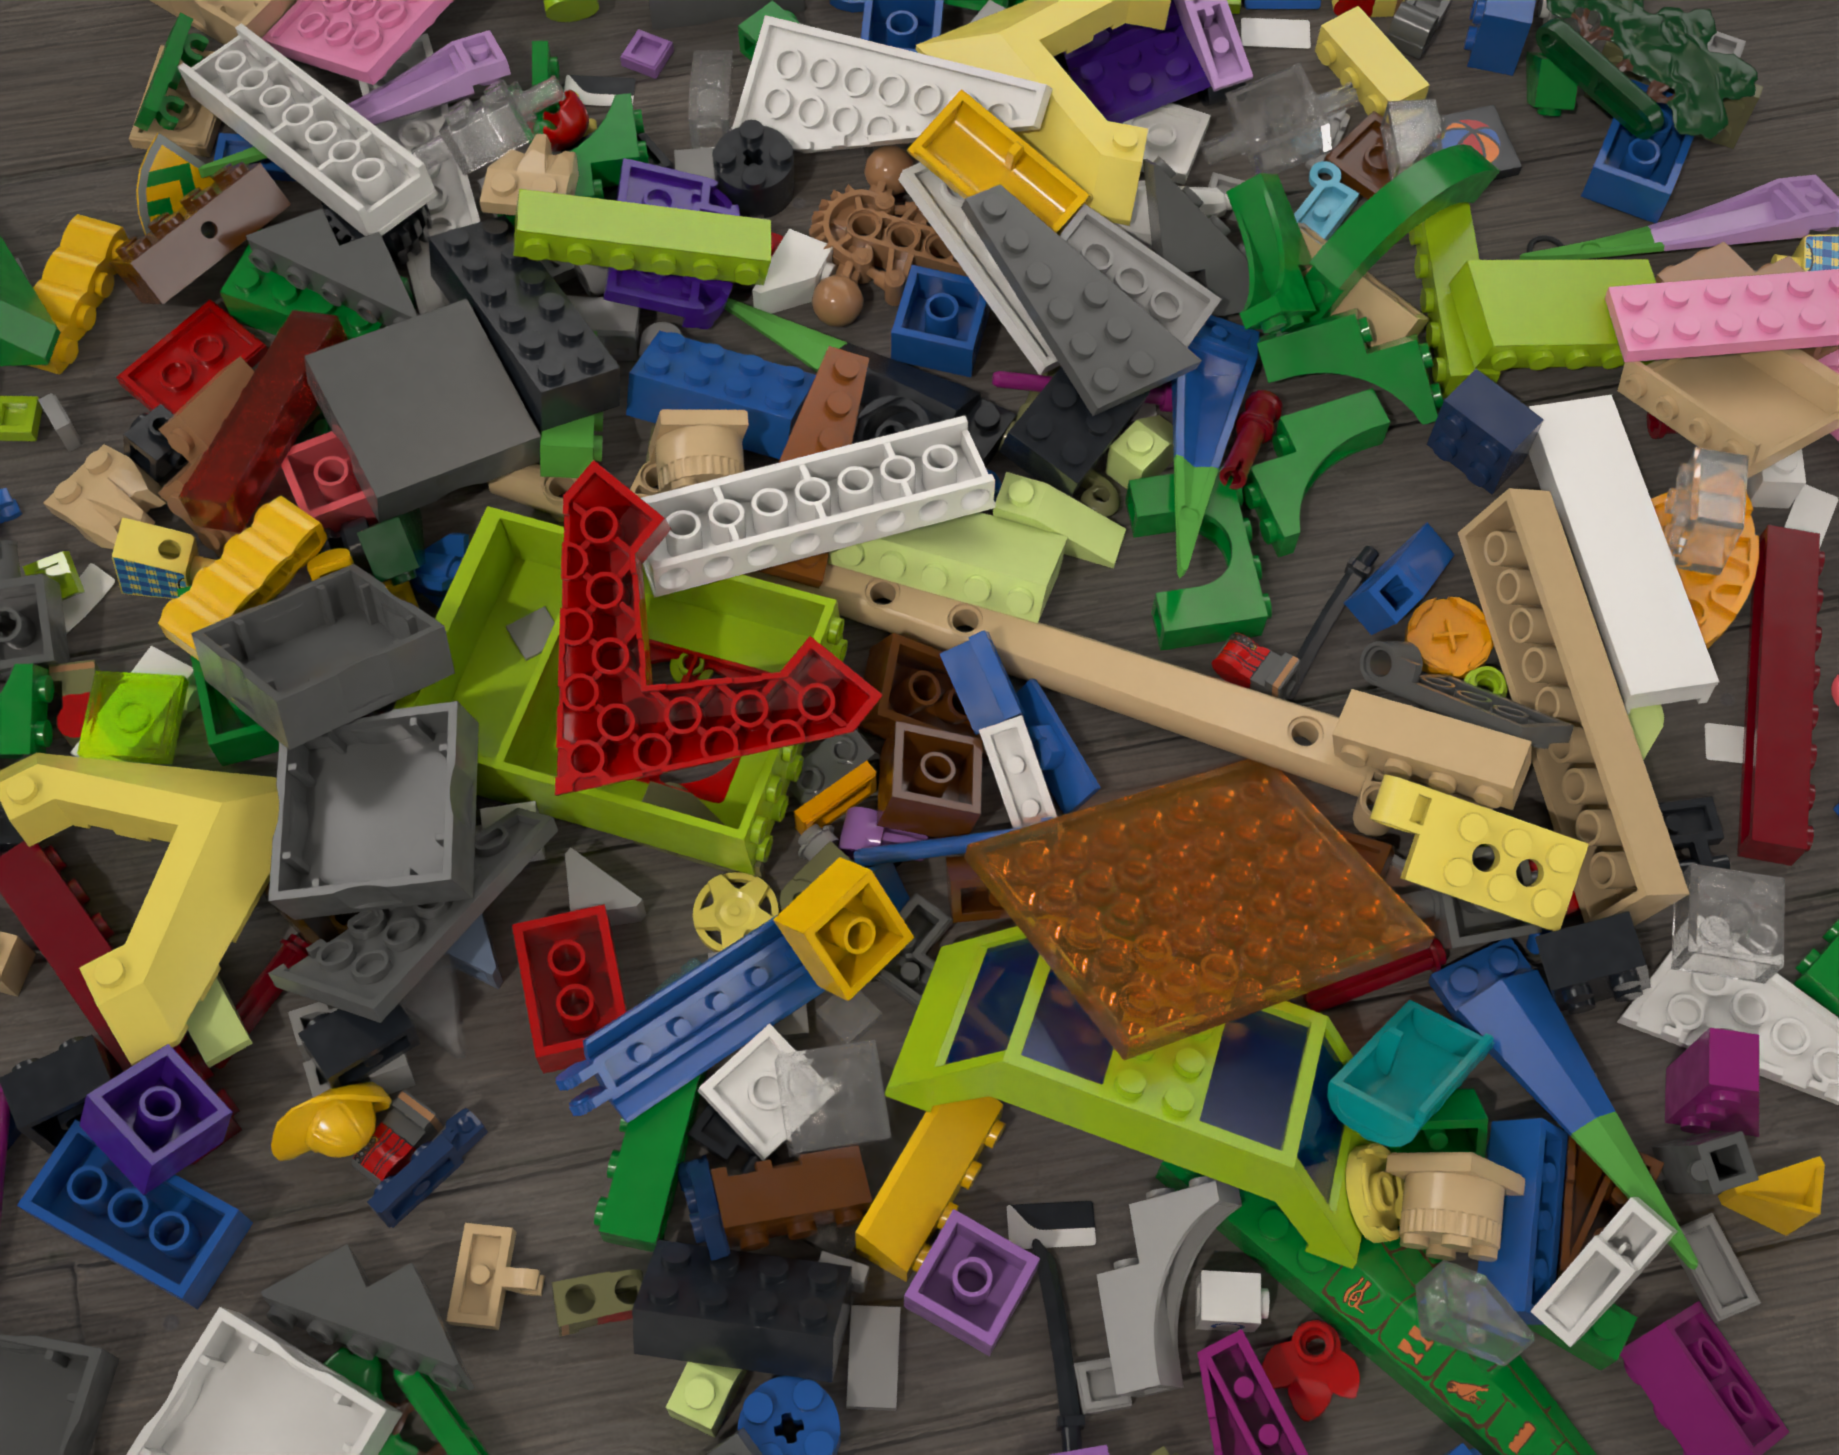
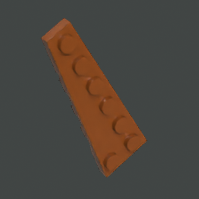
(823, 425)

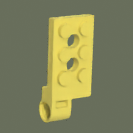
(1451, 830)

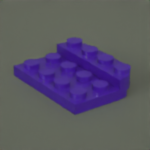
(1137, 68)
(684, 296)

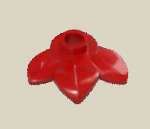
(1312, 1377)

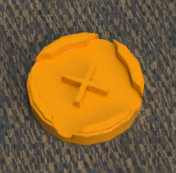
(1450, 636)

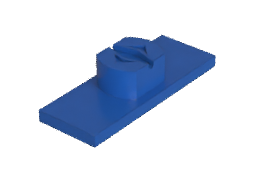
(1057, 754)

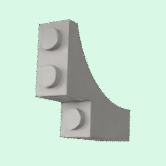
(1146, 1292)

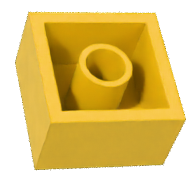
(844, 928)

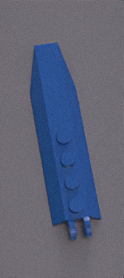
(699, 1019)

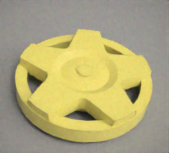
(734, 909)

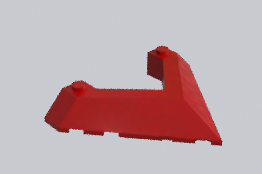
(609, 711)

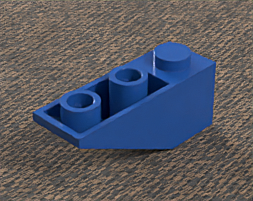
(1400, 581)

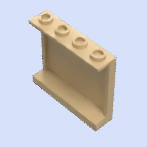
(1740, 401)

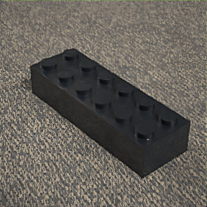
(530, 322)

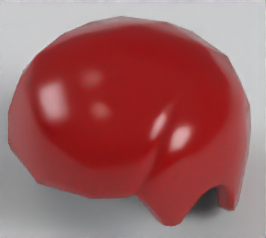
(570, 120)

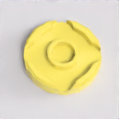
(1374, 1193)

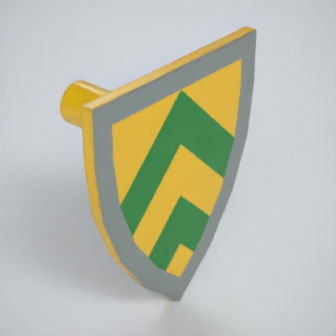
(165, 179)

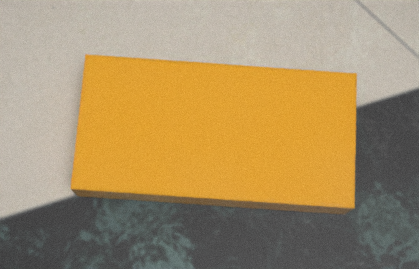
(837, 798)

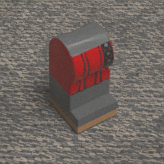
(1257, 667)
(397, 1138)

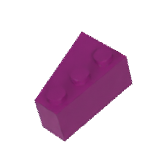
(1716, 1084)
(1242, 1403)

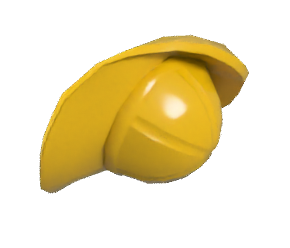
(331, 1123)

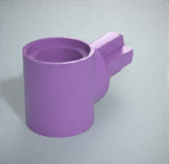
(861, 831)

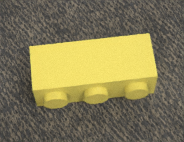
(1367, 58)

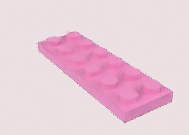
(1726, 315)

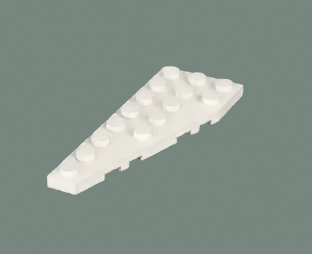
(859, 93)

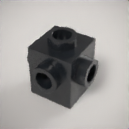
(150, 447)

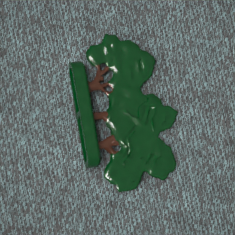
(1662, 47)

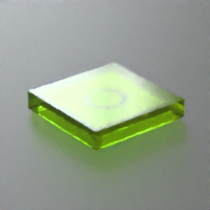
(133, 717)

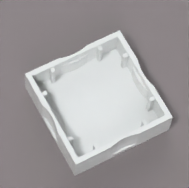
(262, 1397)

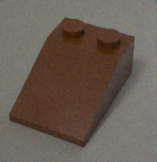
(913, 690)

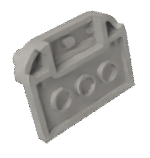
(1143, 275)

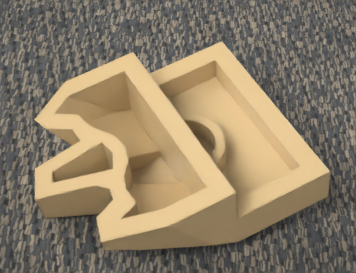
(530, 171)
(103, 493)

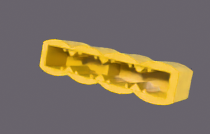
(77, 283)
(248, 574)

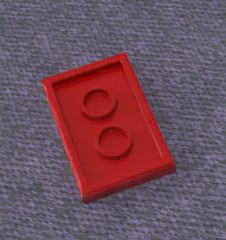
(190, 358)

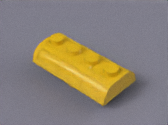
(978, 152)

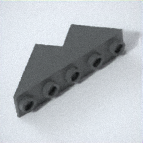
(1193, 240)
(346, 275)
(383, 1319)

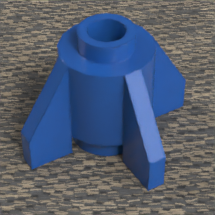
(440, 567)

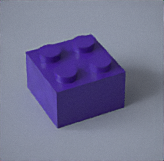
(155, 1119)

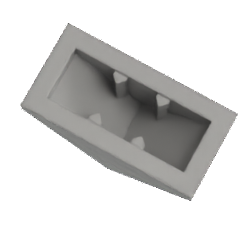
(593, 887)

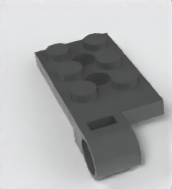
(1455, 697)

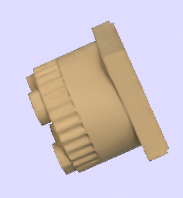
(697, 446)
(1453, 1202)

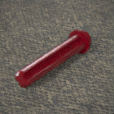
(1376, 978)
(263, 991)

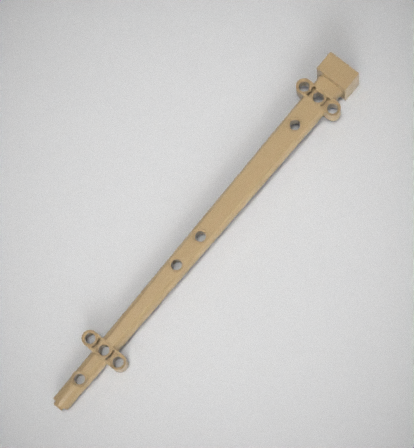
(1068, 663)

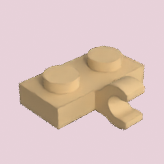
(486, 1275)

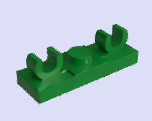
(168, 75)

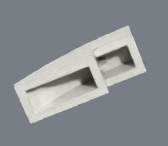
(1603, 1270)

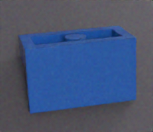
(981, 682)

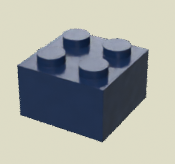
(1484, 431)

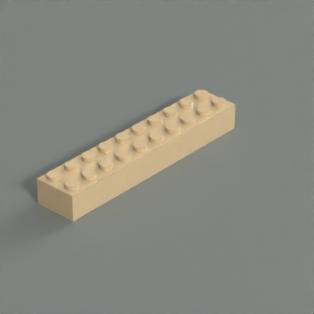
(1560, 668)

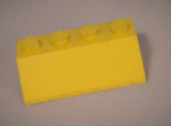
(925, 1183)

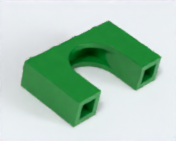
(1218, 608)

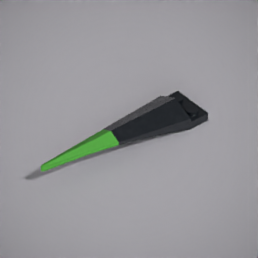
(889, 377)

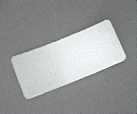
(96, 585)

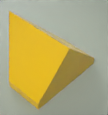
(1782, 1197)

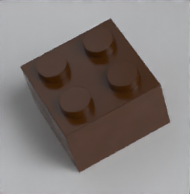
(929, 781)

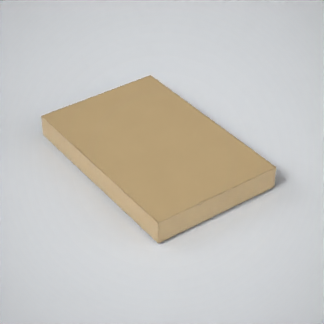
(196, 124)

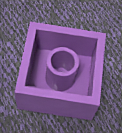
(971, 1282)

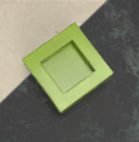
(19, 418)
(61, 569)

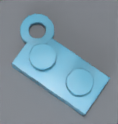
(1328, 202)

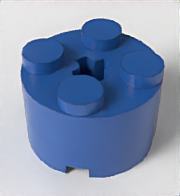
(796, 1401)

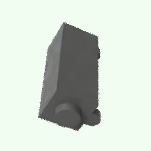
(1705, 1163)

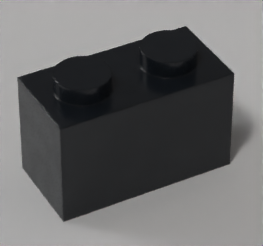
(353, 1046)

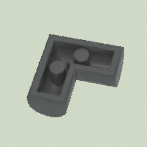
(911, 968)

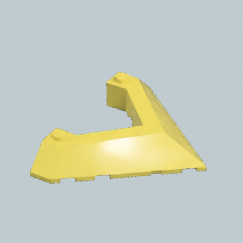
(1074, 135)
(200, 895)

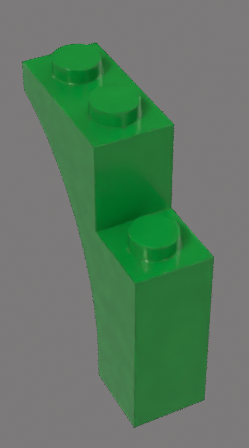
(603, 152)
(1274, 255)
(1340, 347)
(1306, 448)
(24, 712)

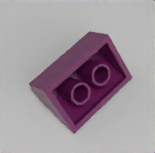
(1702, 1388)

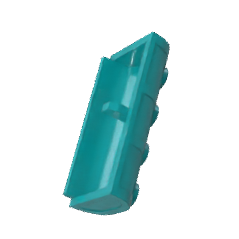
(1405, 1074)

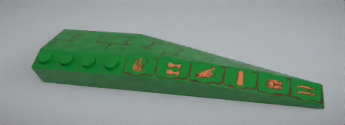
(1377, 1312)

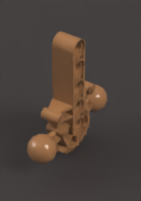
(871, 212)

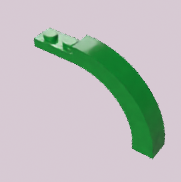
(1422, 190)

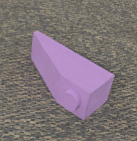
(1215, 41)

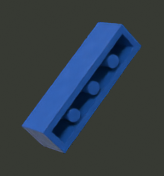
(1530, 1222)

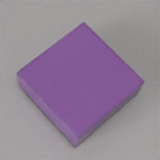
(647, 54)

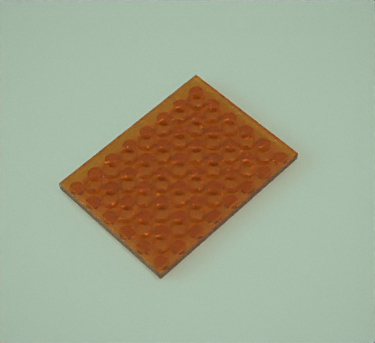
(1195, 903)

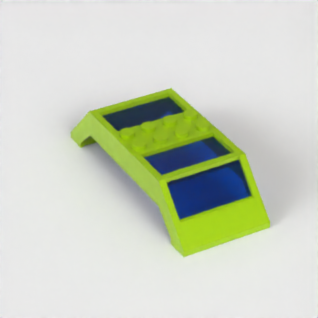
(1222, 1103)

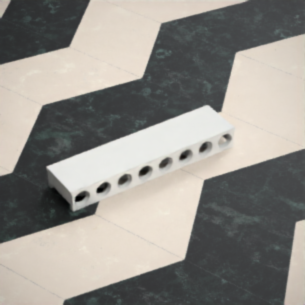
(310, 133)
(817, 504)
(1621, 554)

